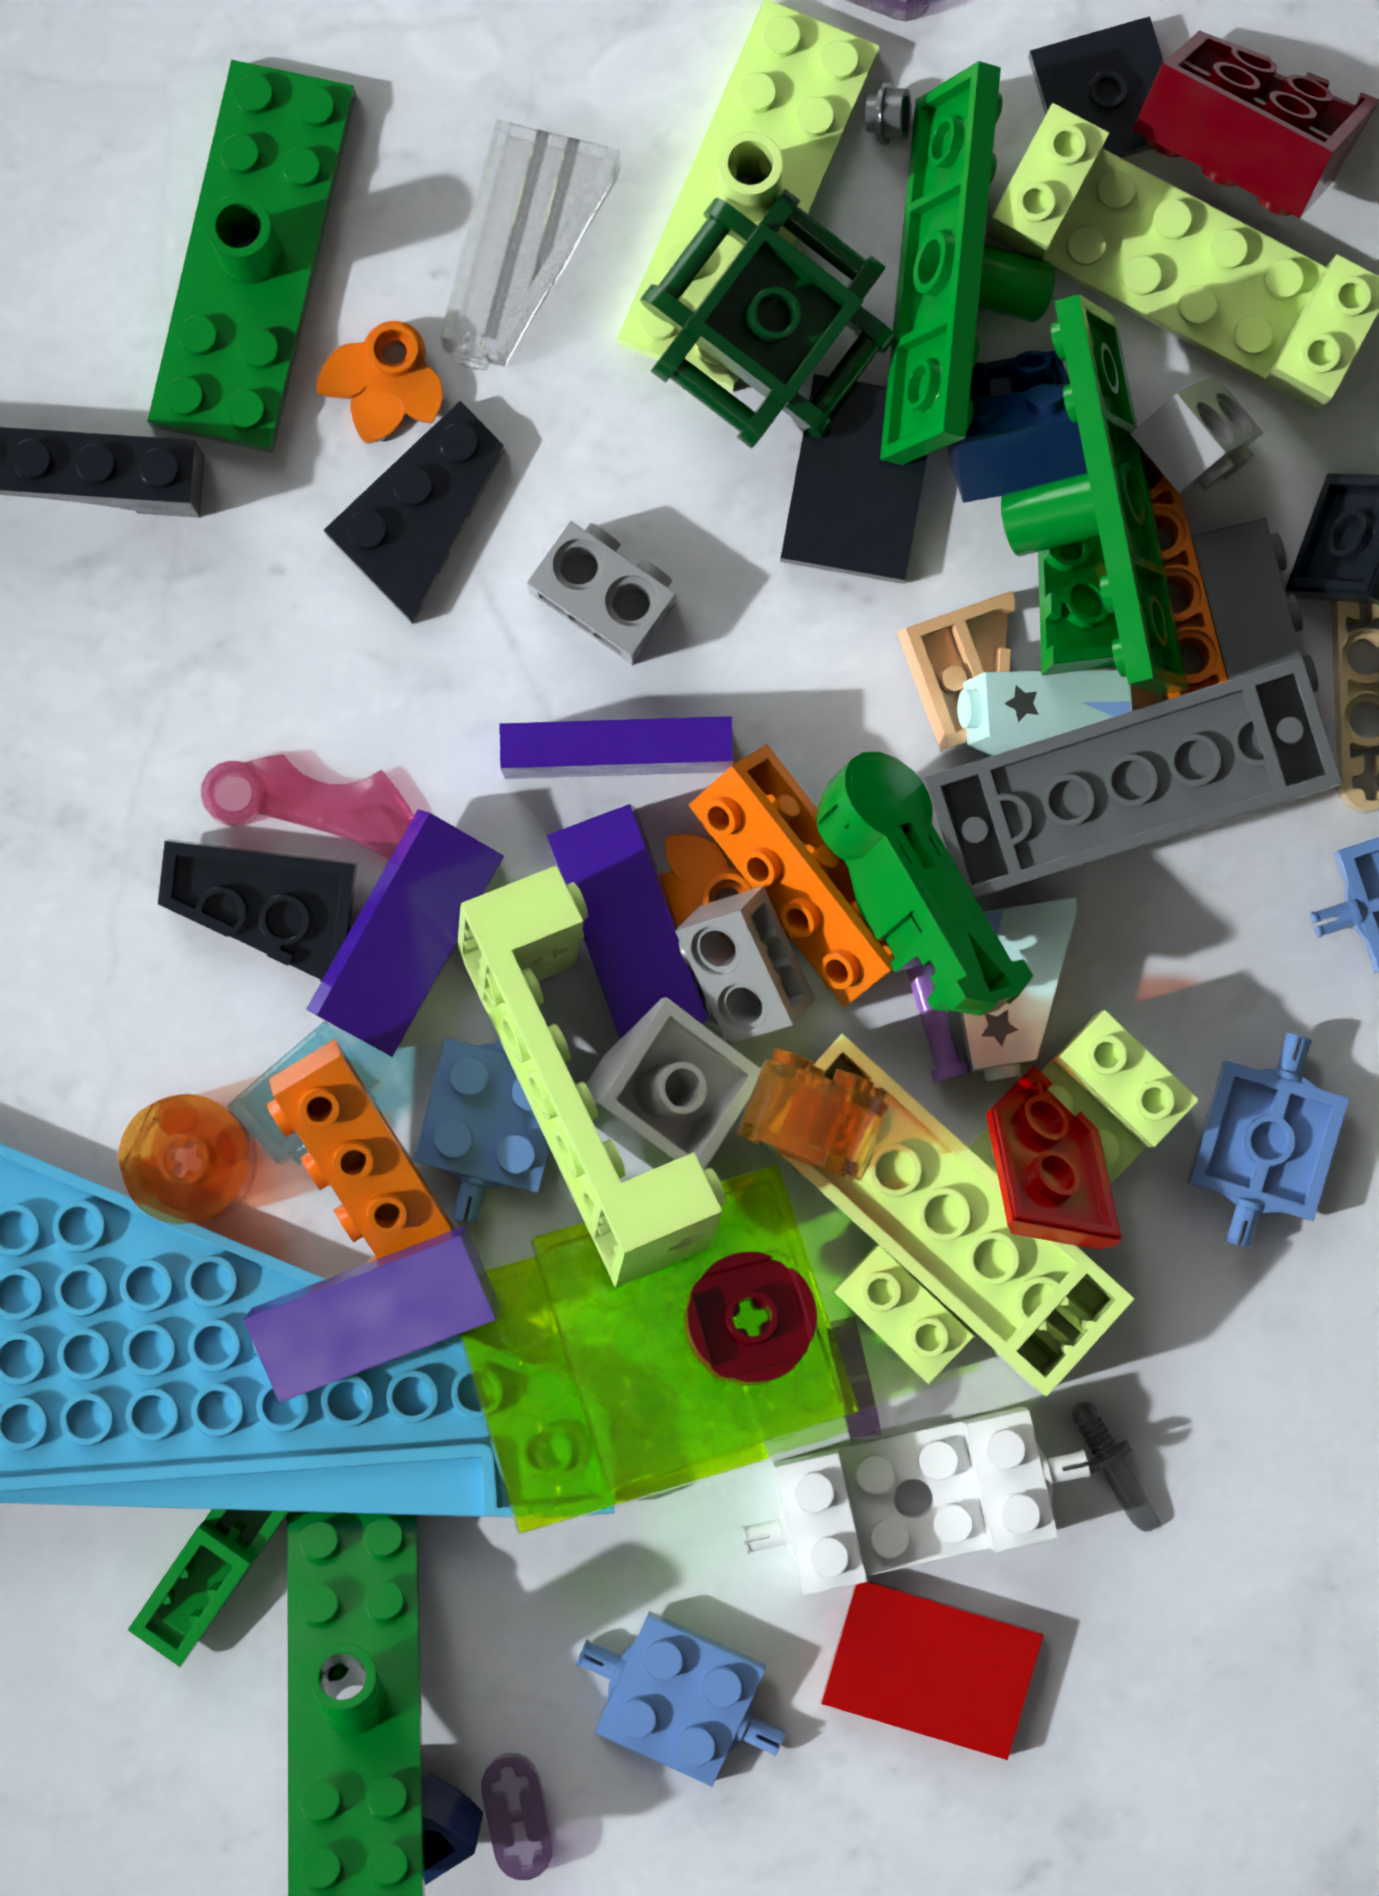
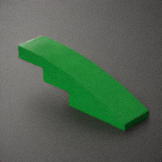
(203, 1579)

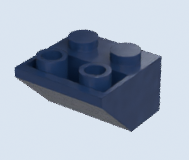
(1017, 428)

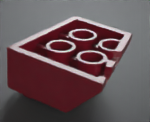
(1250, 123)

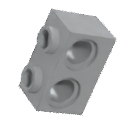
(1198, 435)
(592, 603)
(757, 962)

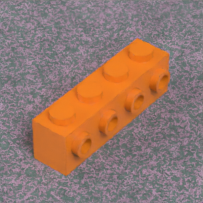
(775, 843)
(355, 1153)

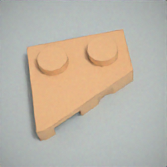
(953, 650)

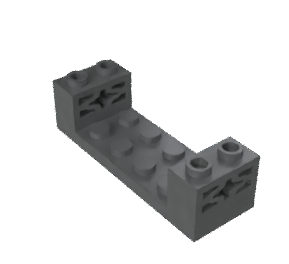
(1134, 779)

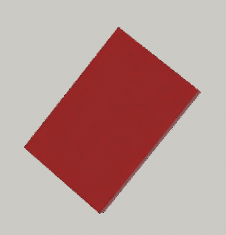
(932, 1668)

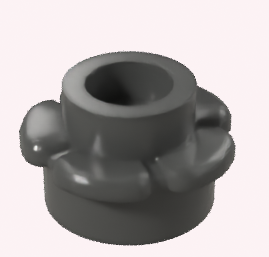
(889, 113)

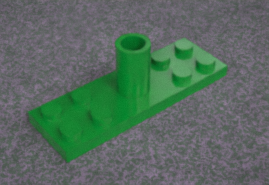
(949, 268)
(246, 306)
(1105, 501)
(360, 1757)

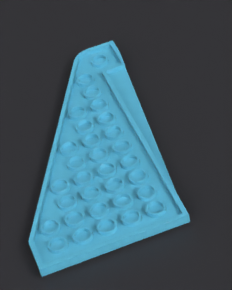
(147, 1392)

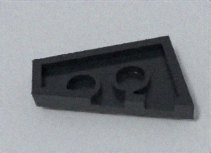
(415, 509)
(268, 900)

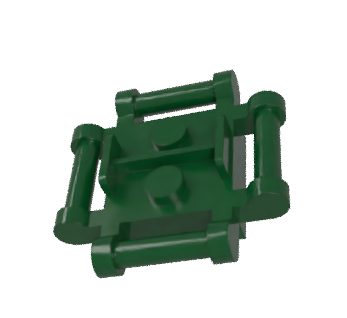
(769, 317)

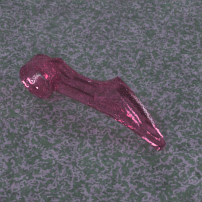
(359, 811)

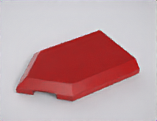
(1051, 1168)

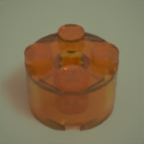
(814, 1117)
(154, 1174)

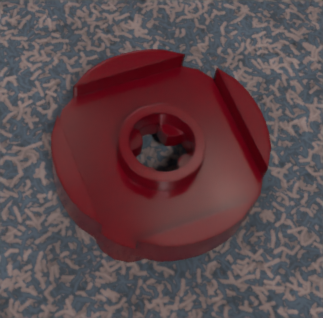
(770, 1287)

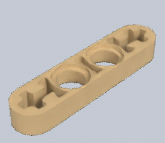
(1350, 691)

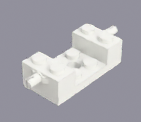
(984, 1485)

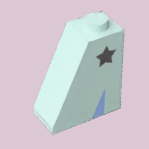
(1025, 707)
(1014, 1033)

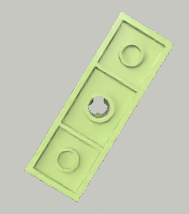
(772, 124)

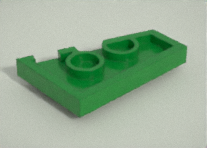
(1073, 617)

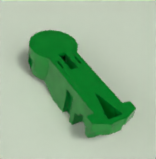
(910, 888)

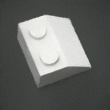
(670, 1088)

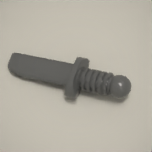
(1114, 1466)

